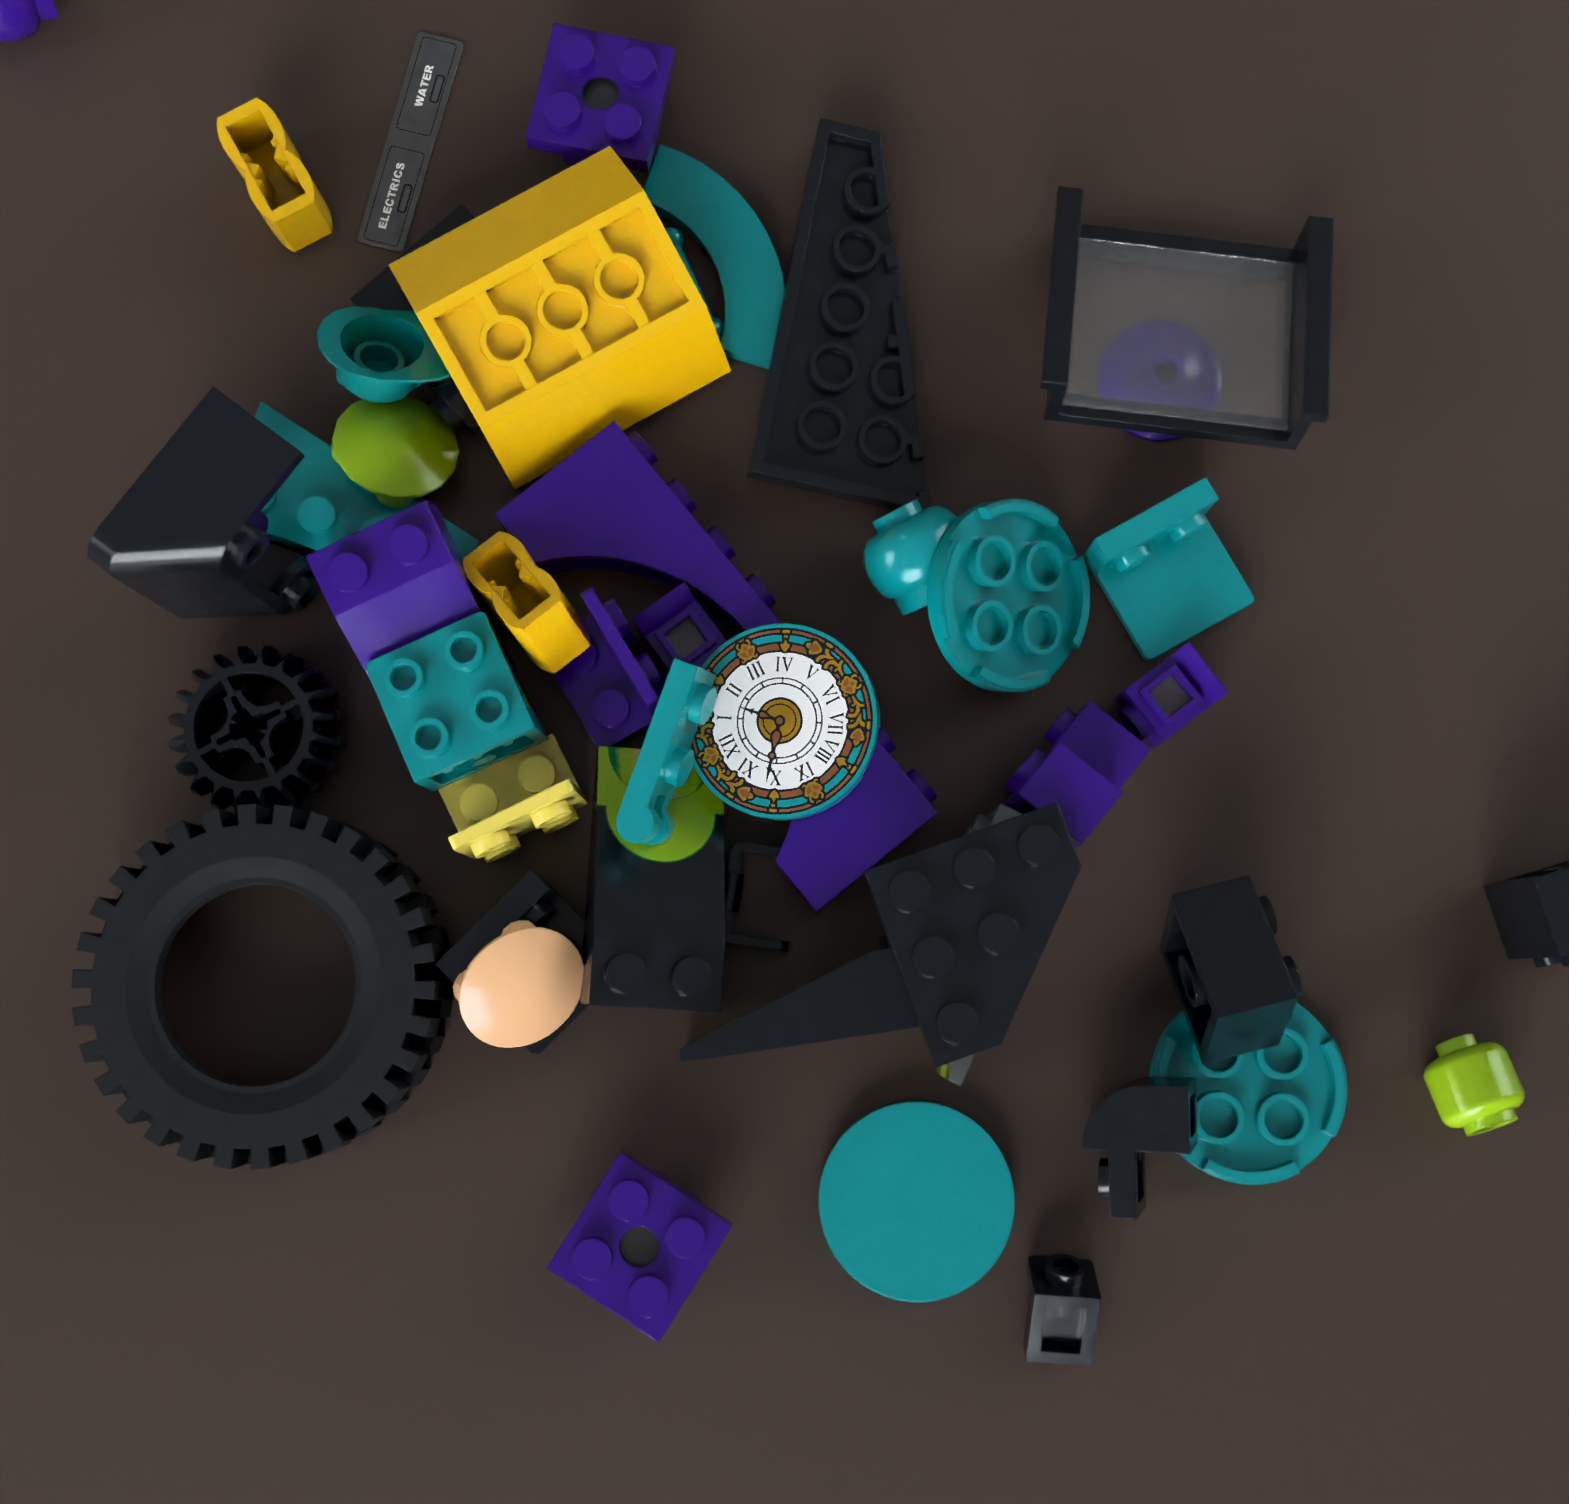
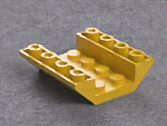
(563, 314)

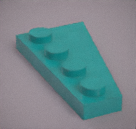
(320, 500)

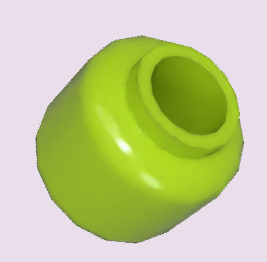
(1474, 1085)

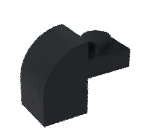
(1136, 1120)

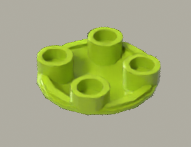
(395, 449)

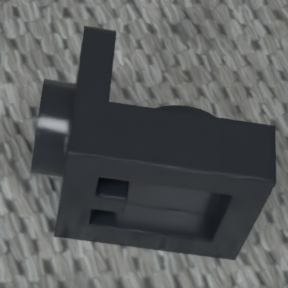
(1061, 1310)

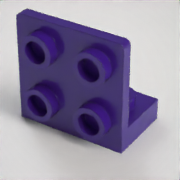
(605, 682)

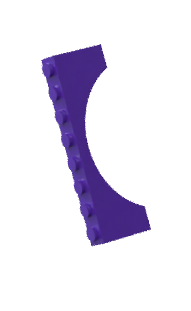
(618, 515)

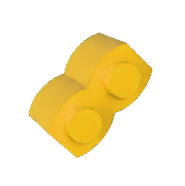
(274, 174)
(526, 602)

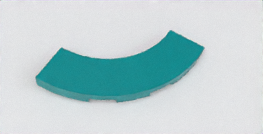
(735, 243)

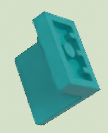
(1168, 572)
(454, 703)

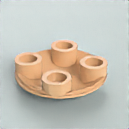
(520, 986)

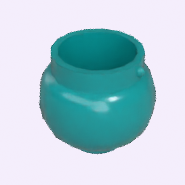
(902, 553)

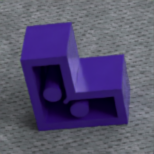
(1079, 771)

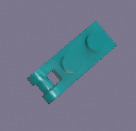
(666, 754)

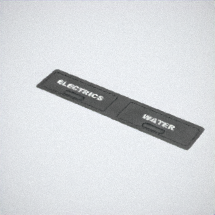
(410, 142)

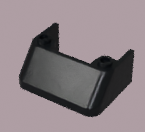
(195, 522)

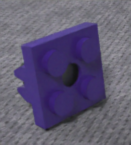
(600, 95)
(640, 1245)

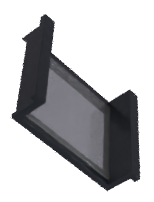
(1187, 331)

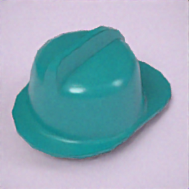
(379, 352)

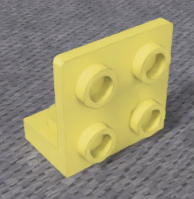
(511, 800)

